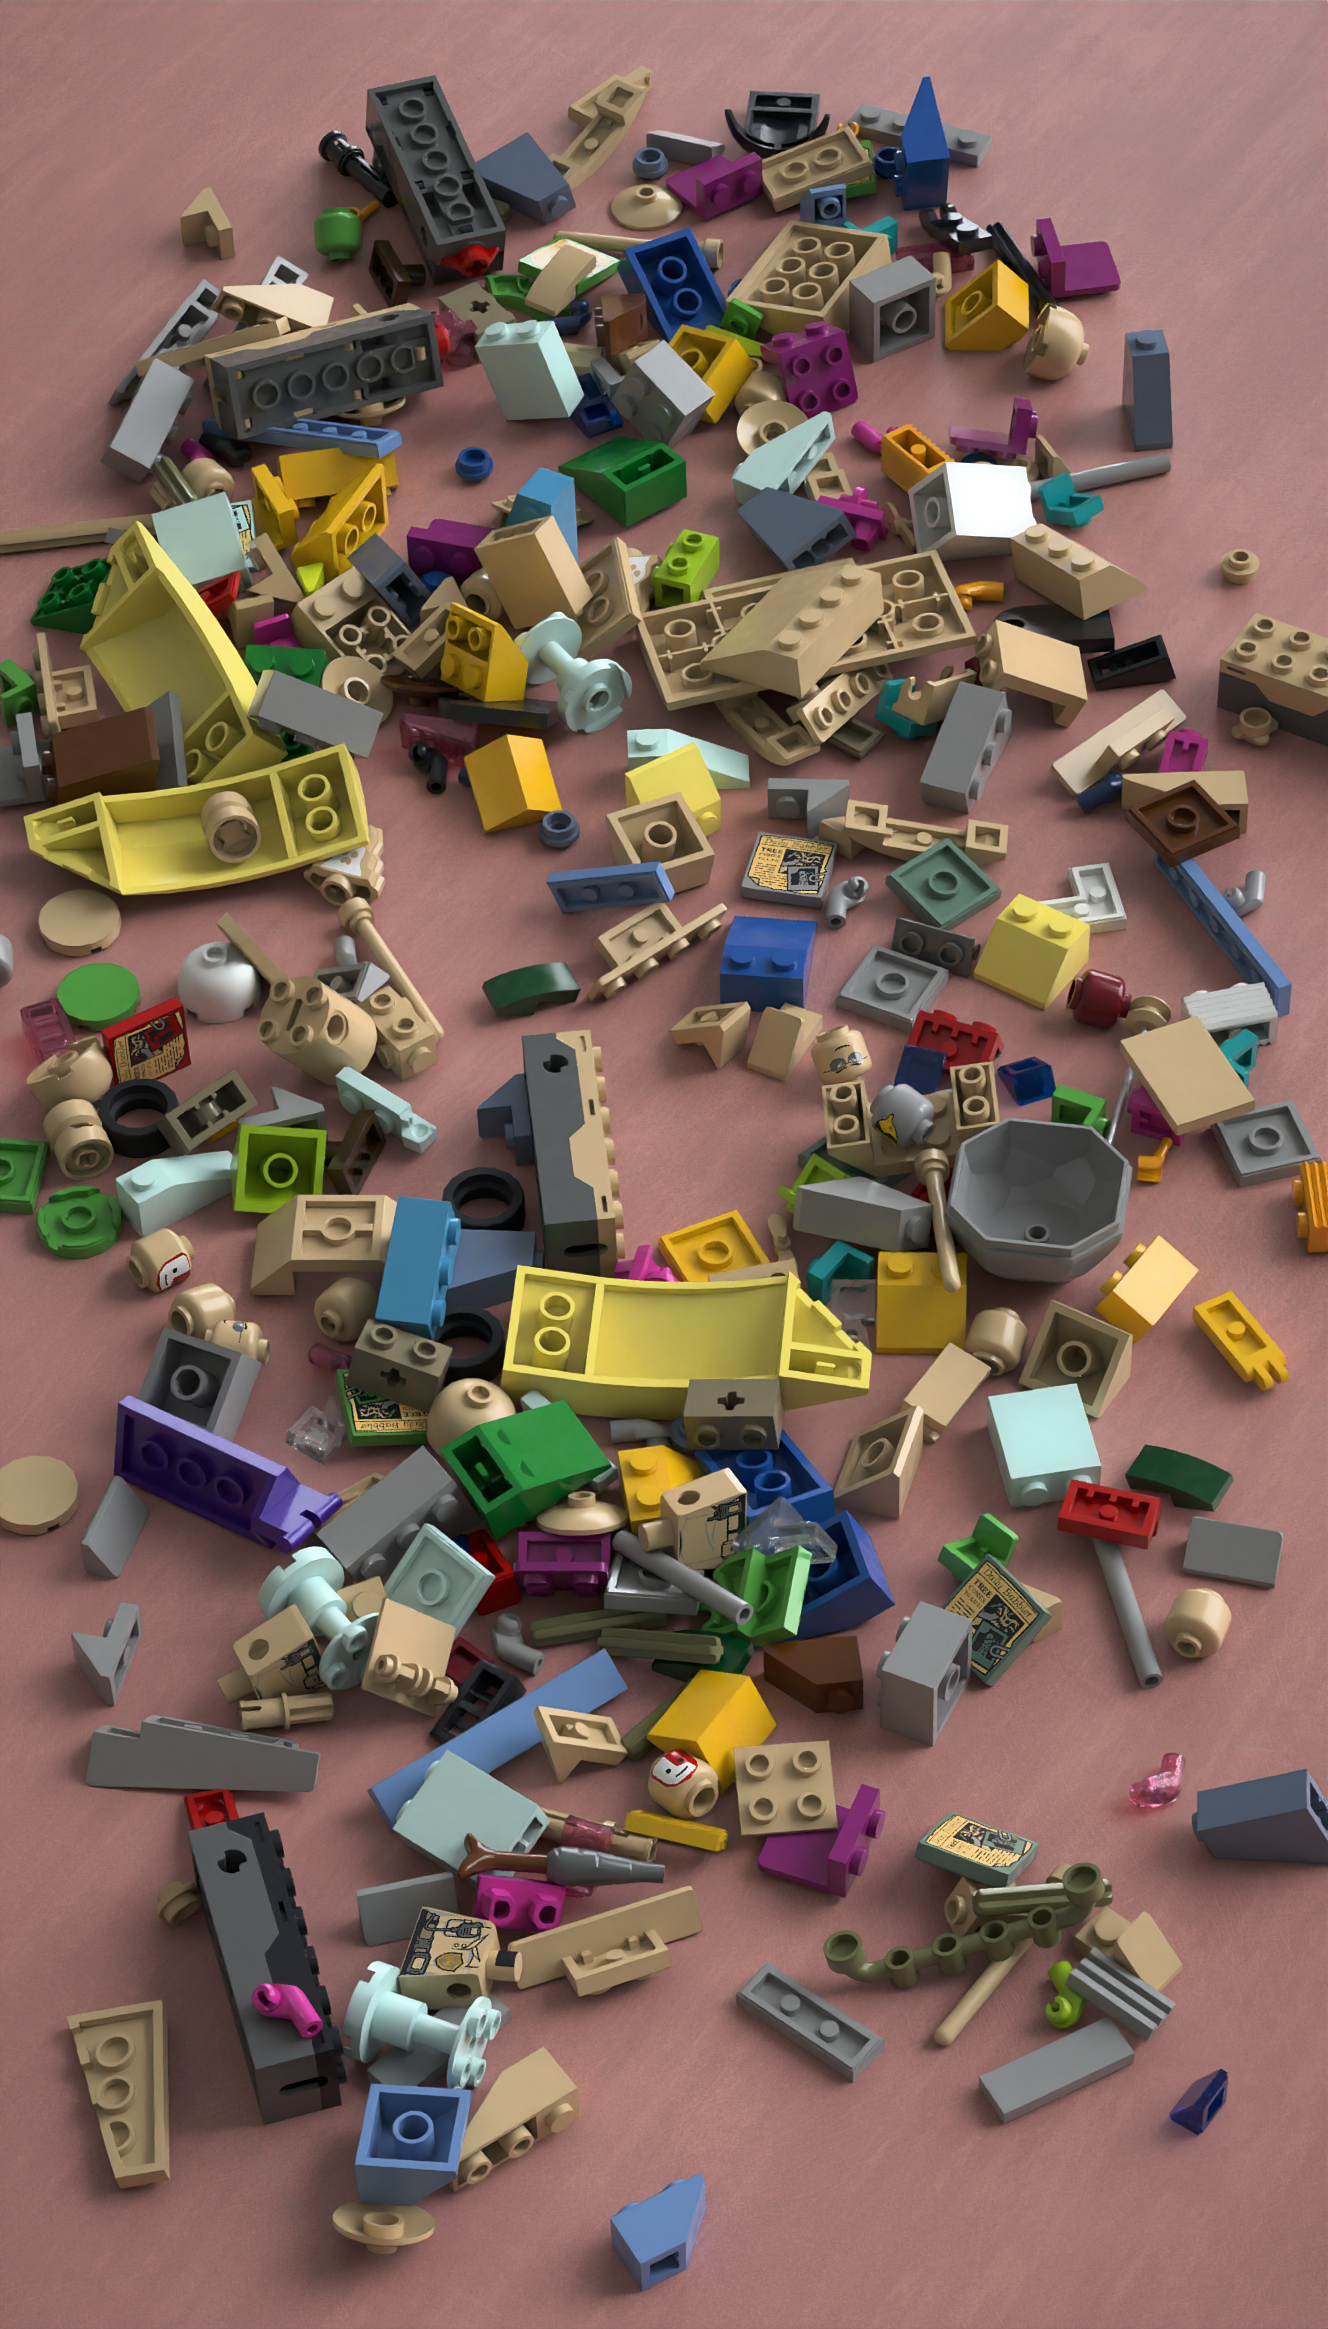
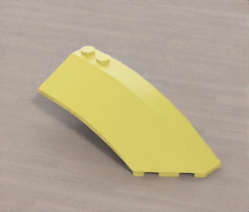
(162, 638)
(157, 841)
(638, 1343)

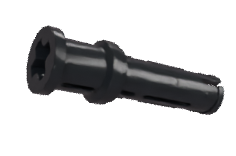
(351, 162)

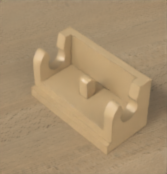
(934, 699)
(946, 1389)

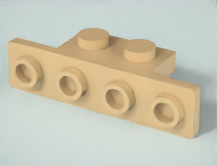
(64, 695)
(837, 699)
(1119, 743)
(644, 940)
(610, 1945)

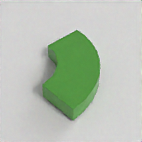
(511, 293)

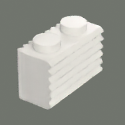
(1233, 1010)

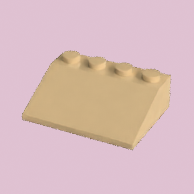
(808, 275)
(800, 629)

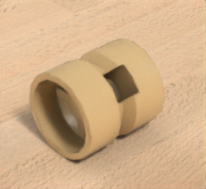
(230, 827)
(78, 1139)

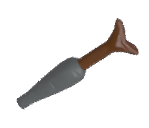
(561, 1865)

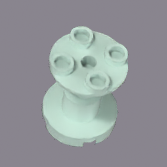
(588, 689)
(312, 1586)
(382, 2016)

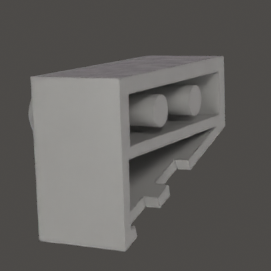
(149, 421)
(313, 714)
(966, 747)
(386, 1519)

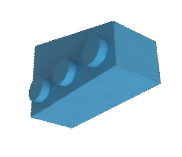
(548, 495)
(419, 1266)

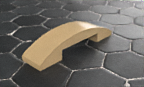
(602, 135)
(766, 730)
(905, 840)

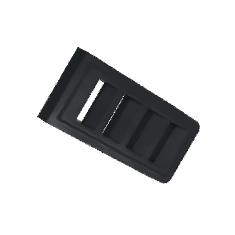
(1142, 663)
(474, 1688)

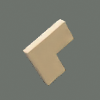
(250, 949)

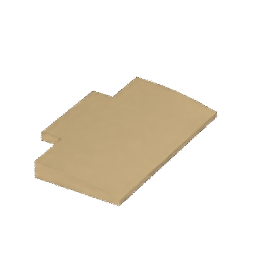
(918, 620)

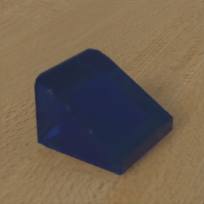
(921, 1069)
(1028, 1080)
(1201, 2102)

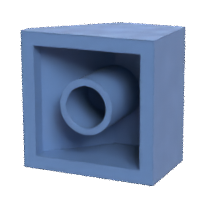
(409, 2142)

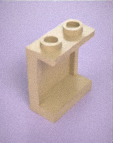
(1033, 666)

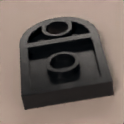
(1056, 622)
(520, 713)

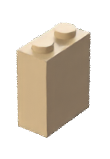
(533, 572)

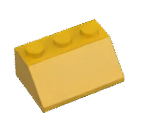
(324, 473)
(345, 524)

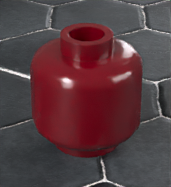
(1098, 999)

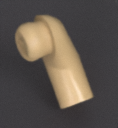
(942, 272)

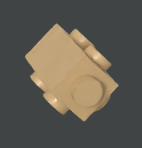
(403, 1038)

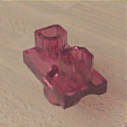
(461, 347)

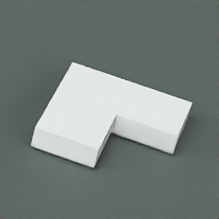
(1094, 899)

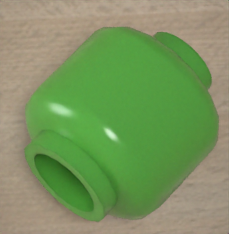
(337, 234)

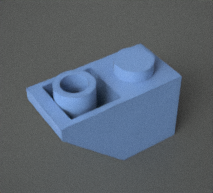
(824, 205)
(660, 2232)

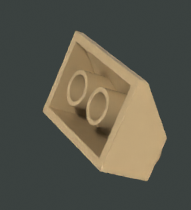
(1070, 572)

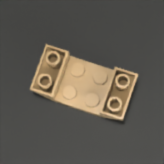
(957, 1117)
(321, 1236)

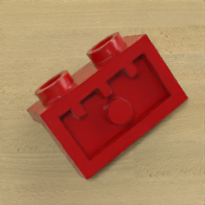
(962, 1042)
(1109, 1514)

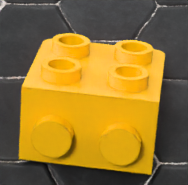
(272, 509)

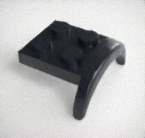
(778, 122)

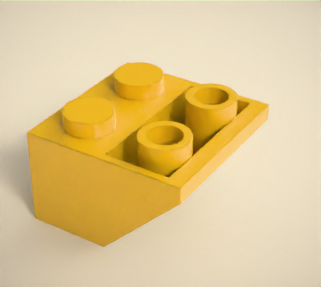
(482, 657)

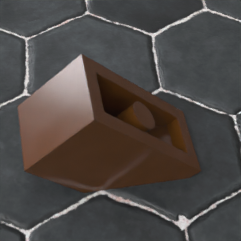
(817, 1672)

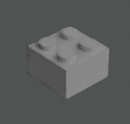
(892, 308)
(662, 396)
(200, 1382)
(924, 1672)

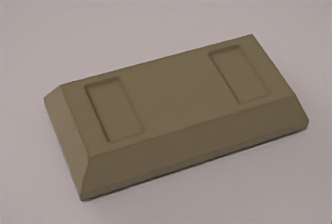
(854, 738)

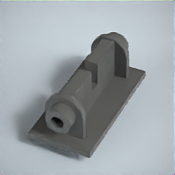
(935, 946)

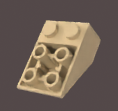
(350, 621)

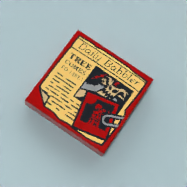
(148, 1043)

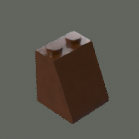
(103, 757)

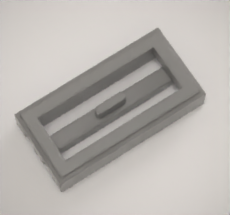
(1120, 1994)

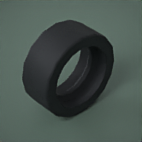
(132, 1096)
(487, 1183)
(479, 1323)

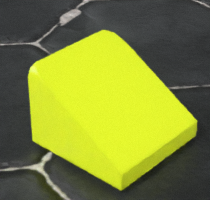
(311, 578)

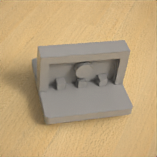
(21, 765)

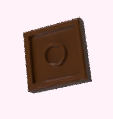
(1182, 823)

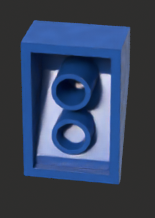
(923, 154)
(675, 283)
(767, 962)
(773, 1475)
(846, 1590)

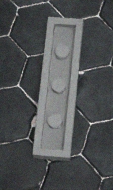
(887, 126)

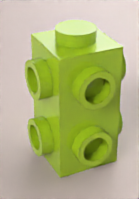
(686, 569)

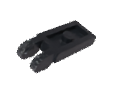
(955, 230)

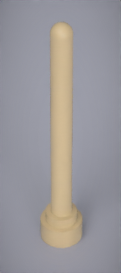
(711, 248)
(359, 919)
(933, 1170)
(986, 1982)

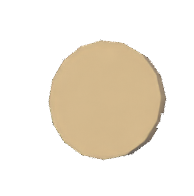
(79, 922)
(37, 1494)

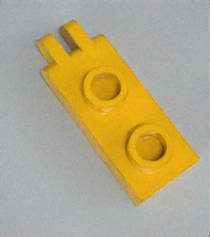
(1241, 1340)

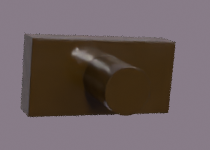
(392, 276)
(356, 1155)

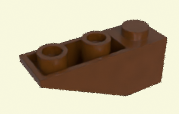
(620, 322)

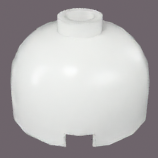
(218, 983)

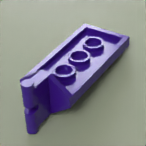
(216, 1478)

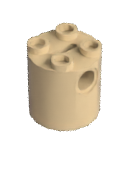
(316, 1028)

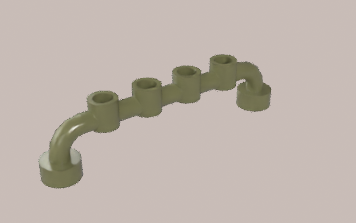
(1044, 1924)

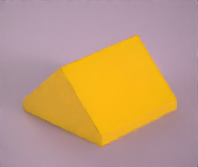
(511, 782)
(712, 1719)

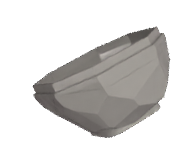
(1038, 1199)

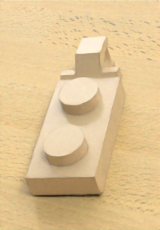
(585, 108)

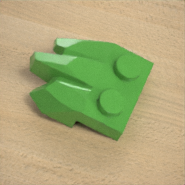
(771, 1585)

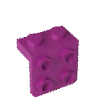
(718, 184)
(1074, 267)
(814, 368)
(1005, 446)
(446, 548)
(562, 1563)
(829, 1857)

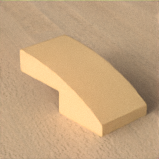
(557, 281)
(826, 479)

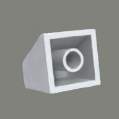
(970, 509)

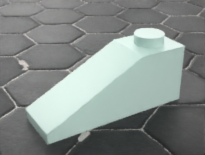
(784, 460)
(726, 767)
(172, 1189)

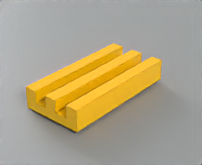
(676, 1830)

